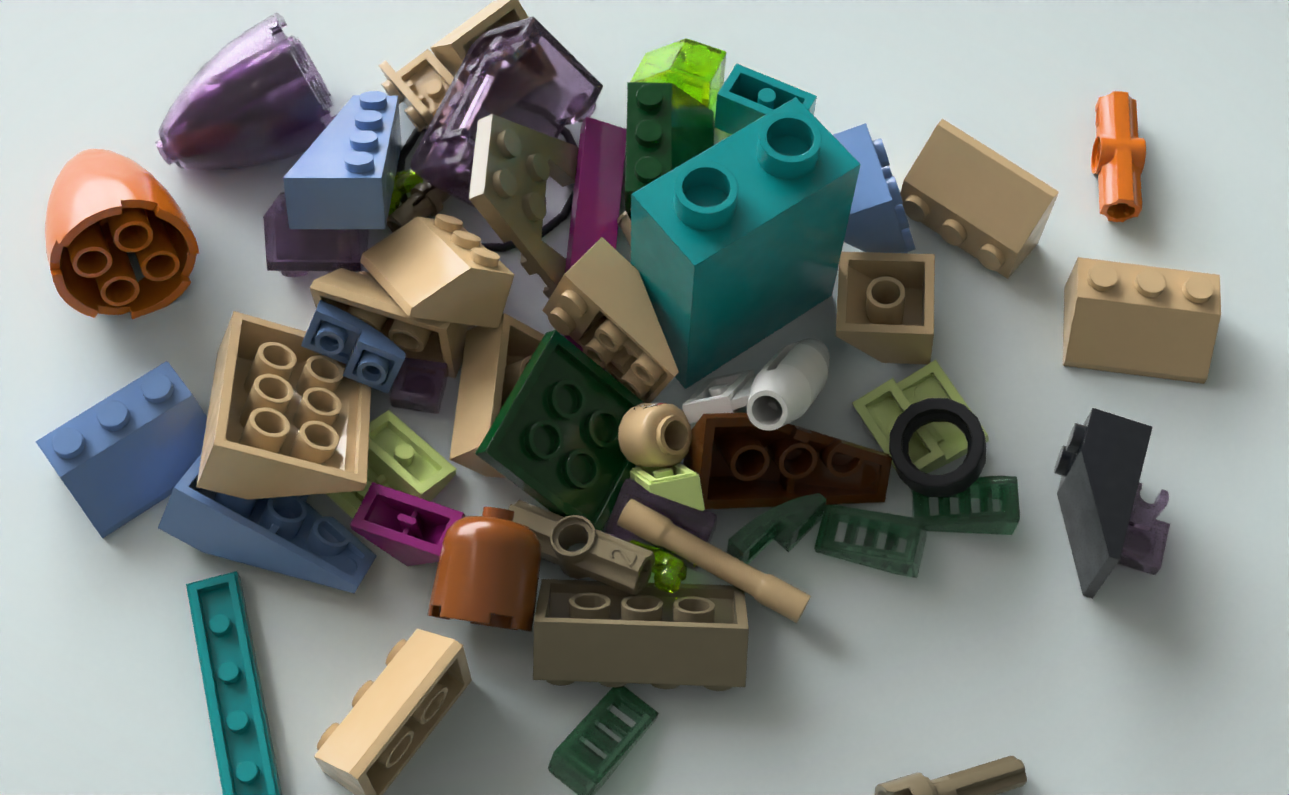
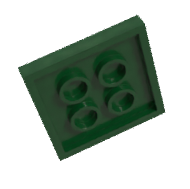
(562, 432)

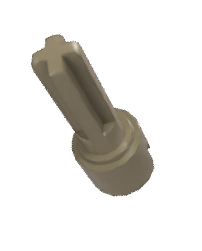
(983, 779)

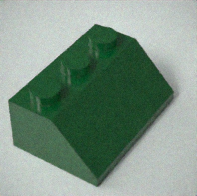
(662, 132)

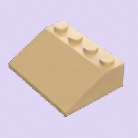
(282, 417)

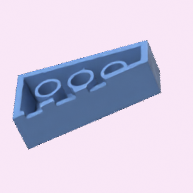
(348, 169)

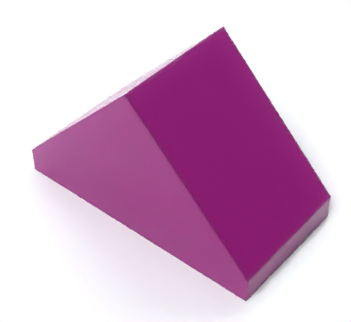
(403, 524)

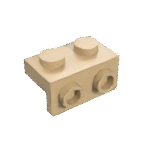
(419, 85)

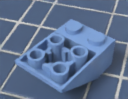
(877, 210)

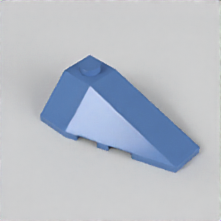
(267, 534)

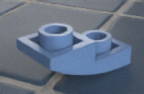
(364, 350)

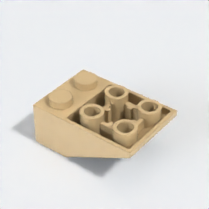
(613, 320)

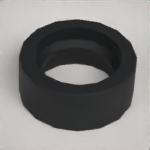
(938, 411)

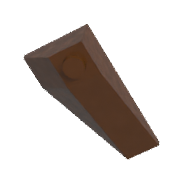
(767, 468)

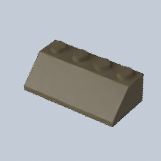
(651, 638)

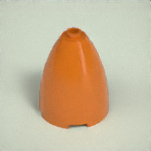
(100, 213)

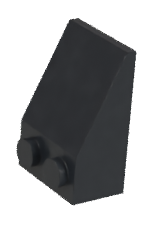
(1099, 490)

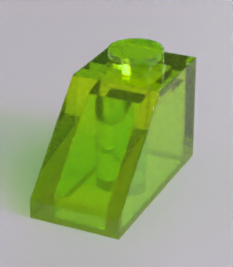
(689, 66)

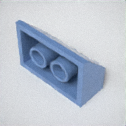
(128, 448)

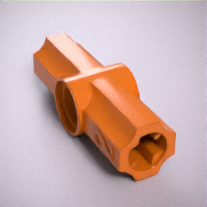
(1118, 157)

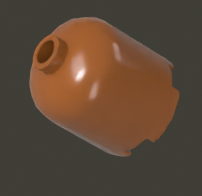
(488, 572)

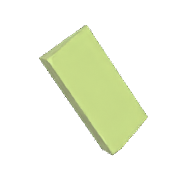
(674, 483)

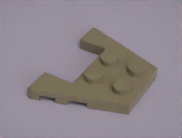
(510, 189)

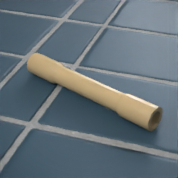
(763, 587)

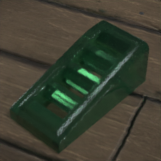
(984, 522)
(868, 555)
(581, 766)

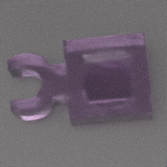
(1145, 535)

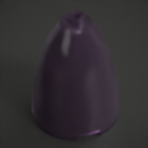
(248, 104)

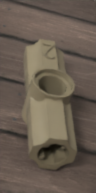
(603, 556)

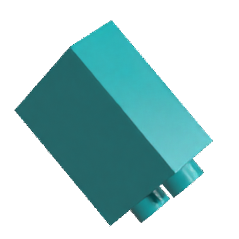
(743, 236)

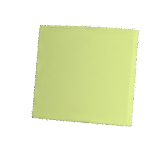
(932, 443)
(400, 462)

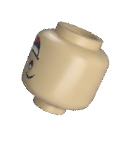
(655, 435)

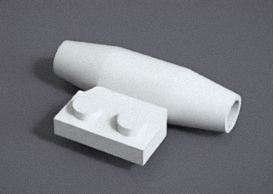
(773, 395)

